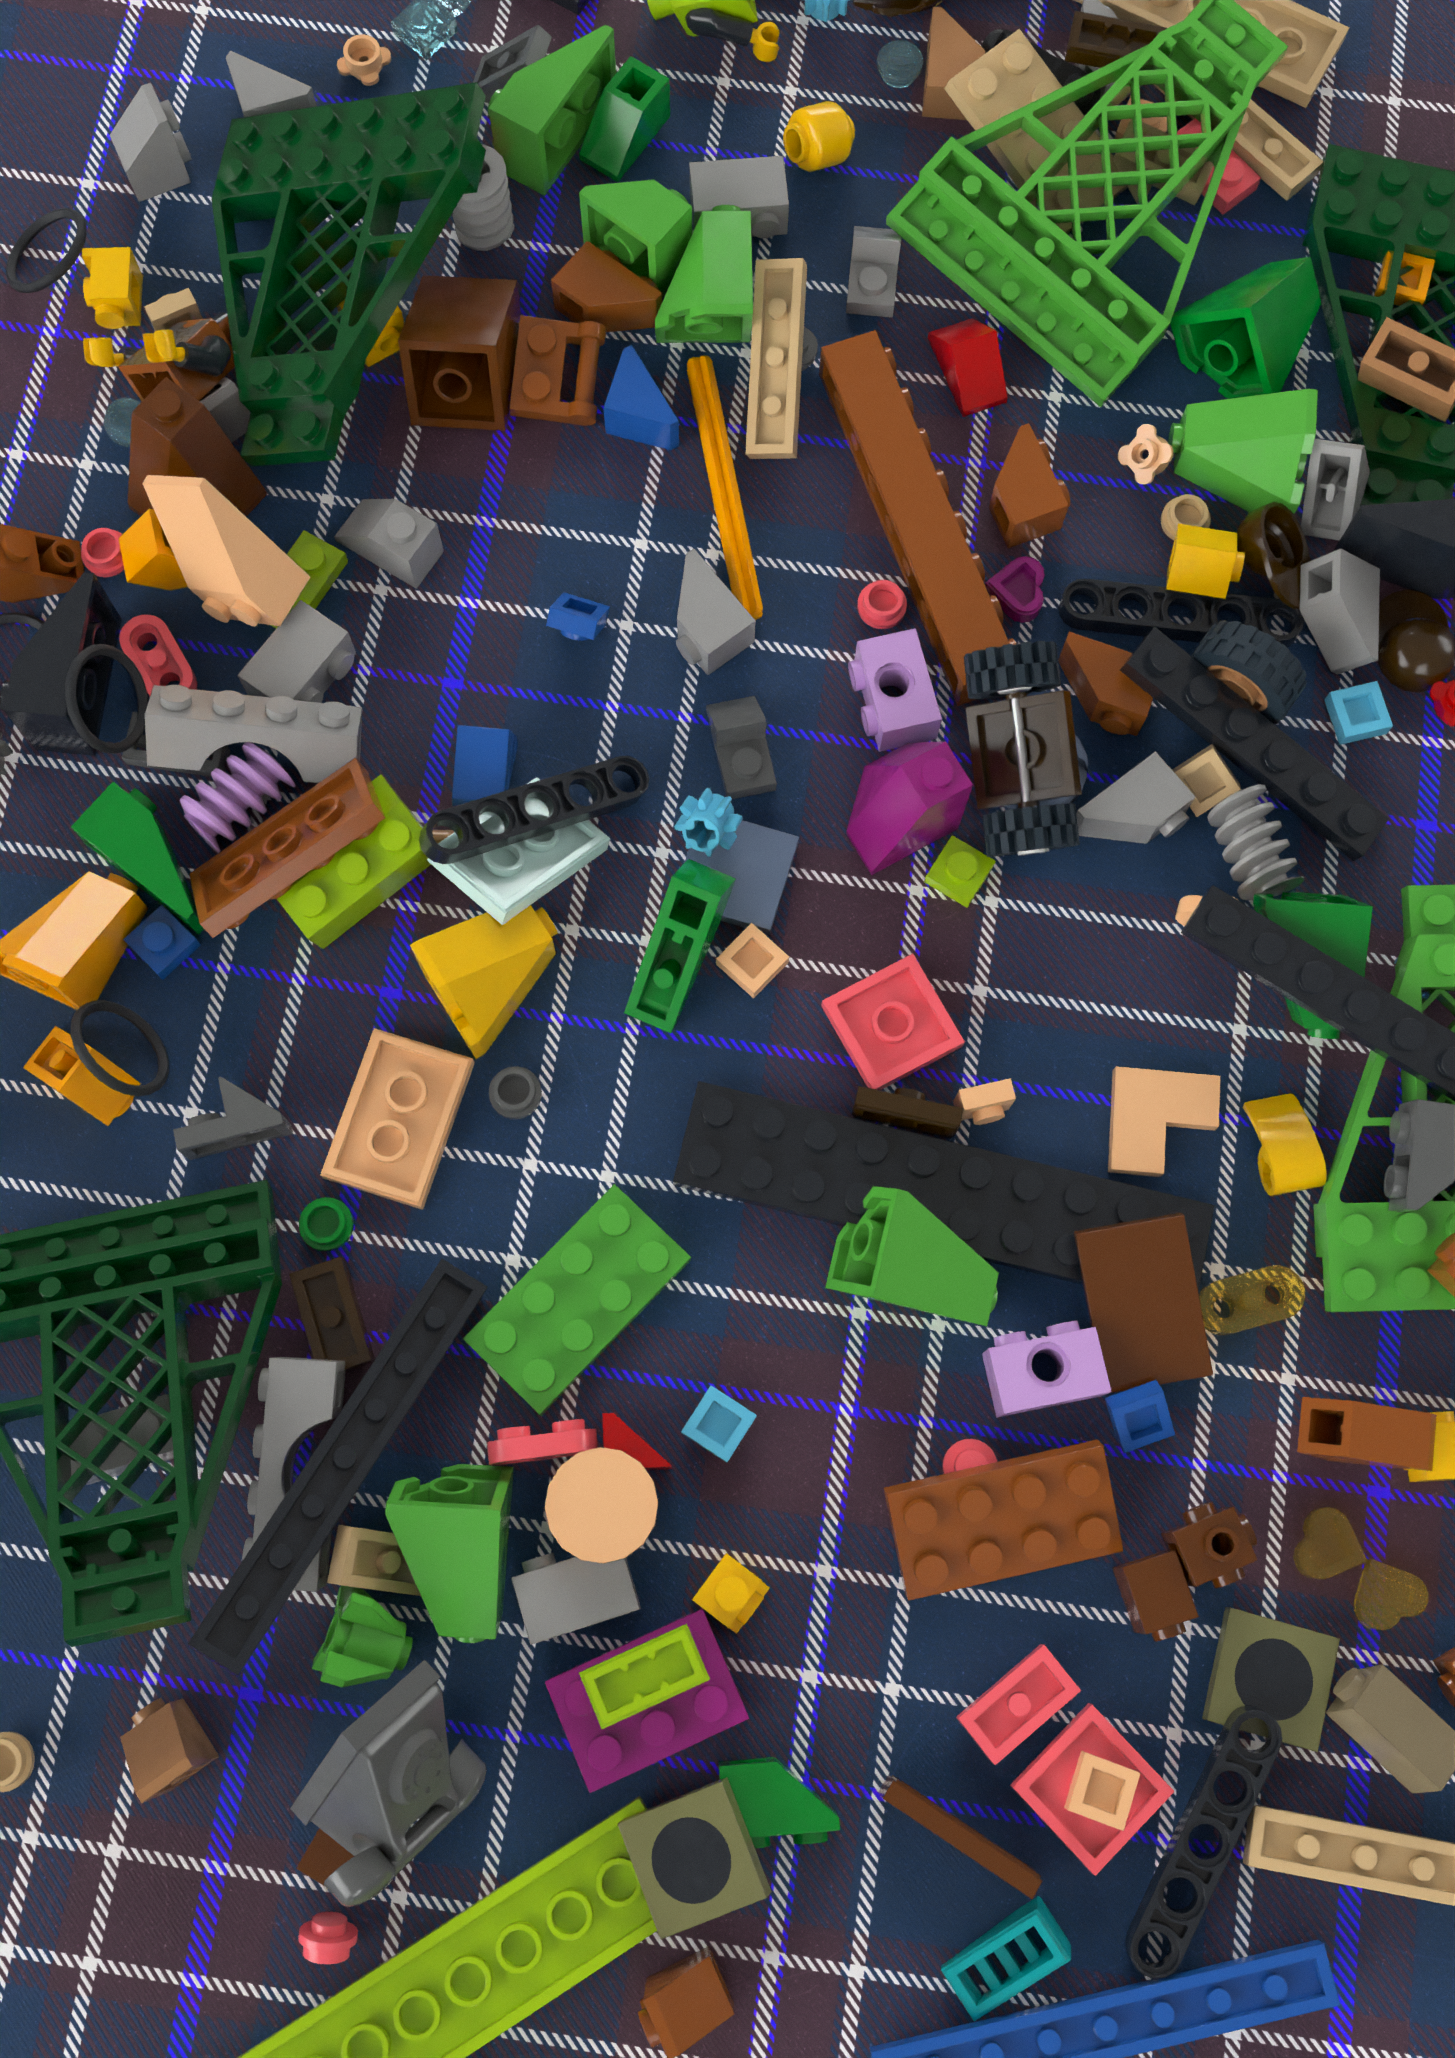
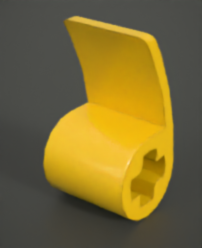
(1289, 1150)

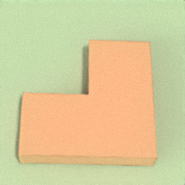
(1147, 1103)

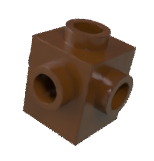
(1194, 1549)

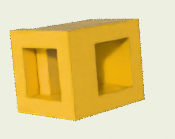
(113, 286)
(731, 1593)

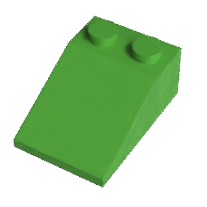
(549, 108)

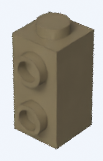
(1395, 1728)

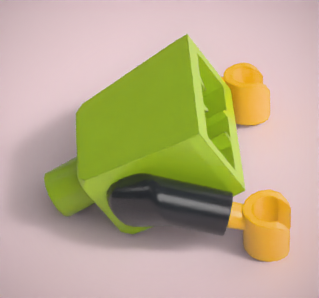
(722, 20)

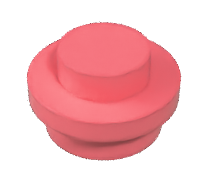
(102, 552)
(882, 604)
(967, 1454)
(327, 1938)

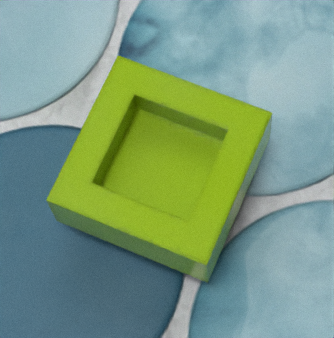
(959, 871)

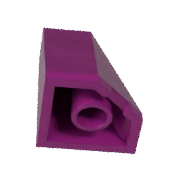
(907, 803)

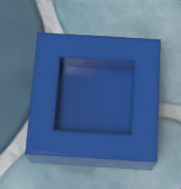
(577, 617)
(162, 942)
(1140, 1416)

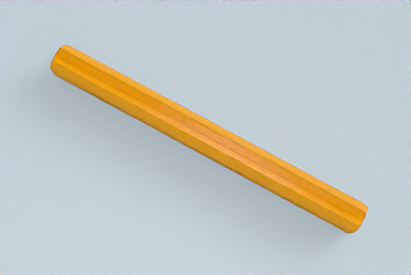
(724, 484)

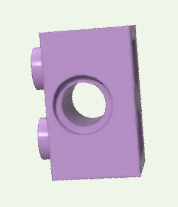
(896, 662)
(1078, 1362)

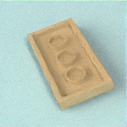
(1006, 81)

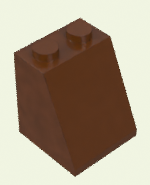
(460, 352)

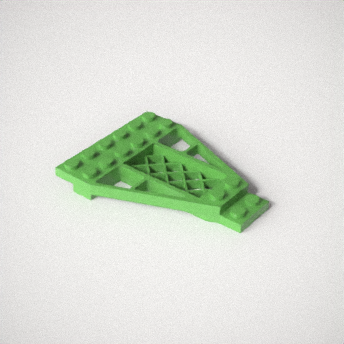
(1032, 270)
(1369, 1253)

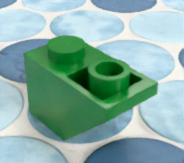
(626, 118)
(777, 1802)

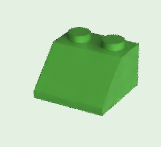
(639, 225)

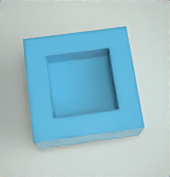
(1358, 712)
(718, 1424)

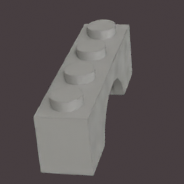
(192, 724)
(297, 1400)

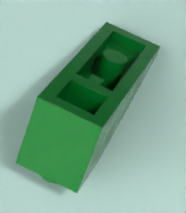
(134, 843)
(679, 944)

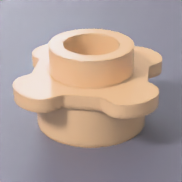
(363, 59)
(1159, 454)

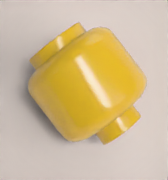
(819, 136)

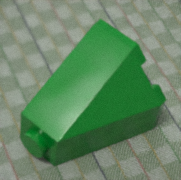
(1250, 328)
(1330, 924)

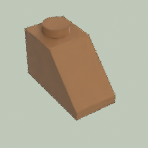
(948, 53)
(165, 1748)

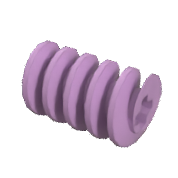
(234, 794)

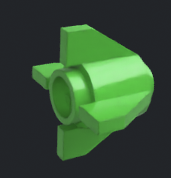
(361, 1641)

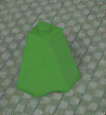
(713, 283)
(1248, 447)
(911, 1261)
(457, 1545)

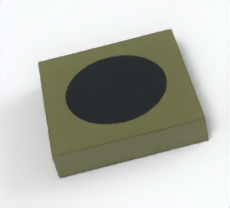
(1273, 1669)
(694, 1858)

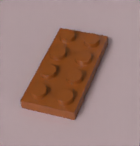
(285, 848)
(1003, 1519)

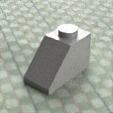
(393, 538)
(710, 618)
(1138, 805)

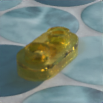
(1248, 1302)

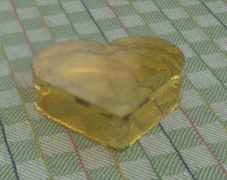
(1328, 1545)
(1388, 1595)

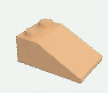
(224, 553)

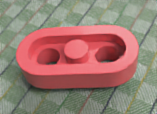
(161, 663)
(519, 1446)

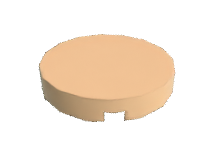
(601, 1505)

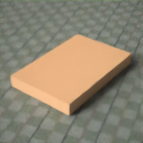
(398, 1118)

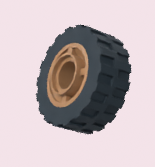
(1253, 667)

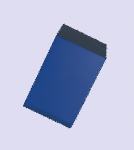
(637, 407)
(482, 762)

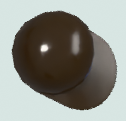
(1275, 549)
(1414, 641)

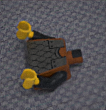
(187, 353)

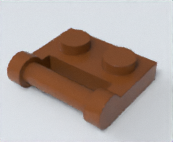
(541, 367)

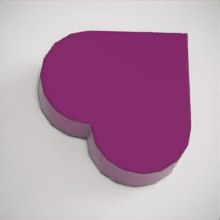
(1019, 588)

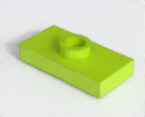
(644, 1676)

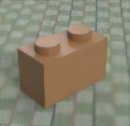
(1411, 369)

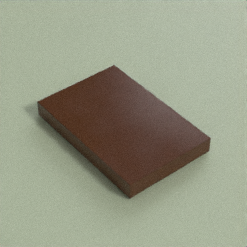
(1144, 1301)

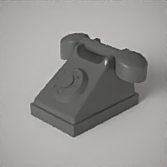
(383, 1779)

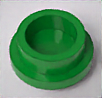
(326, 1224)

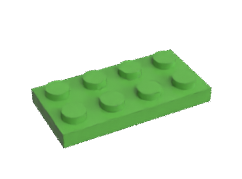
(577, 1299)

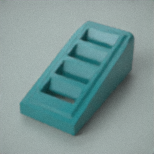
(995, 1940)

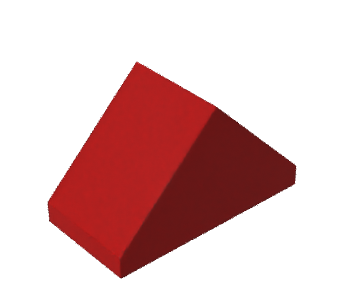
(970, 364)

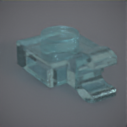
(428, 24)

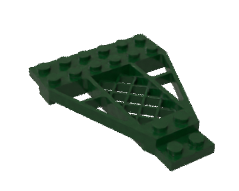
(300, 171)
(1363, 211)
(133, 1565)

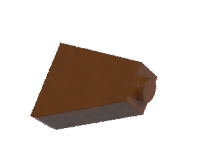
(181, 439)

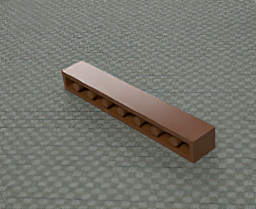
(912, 504)

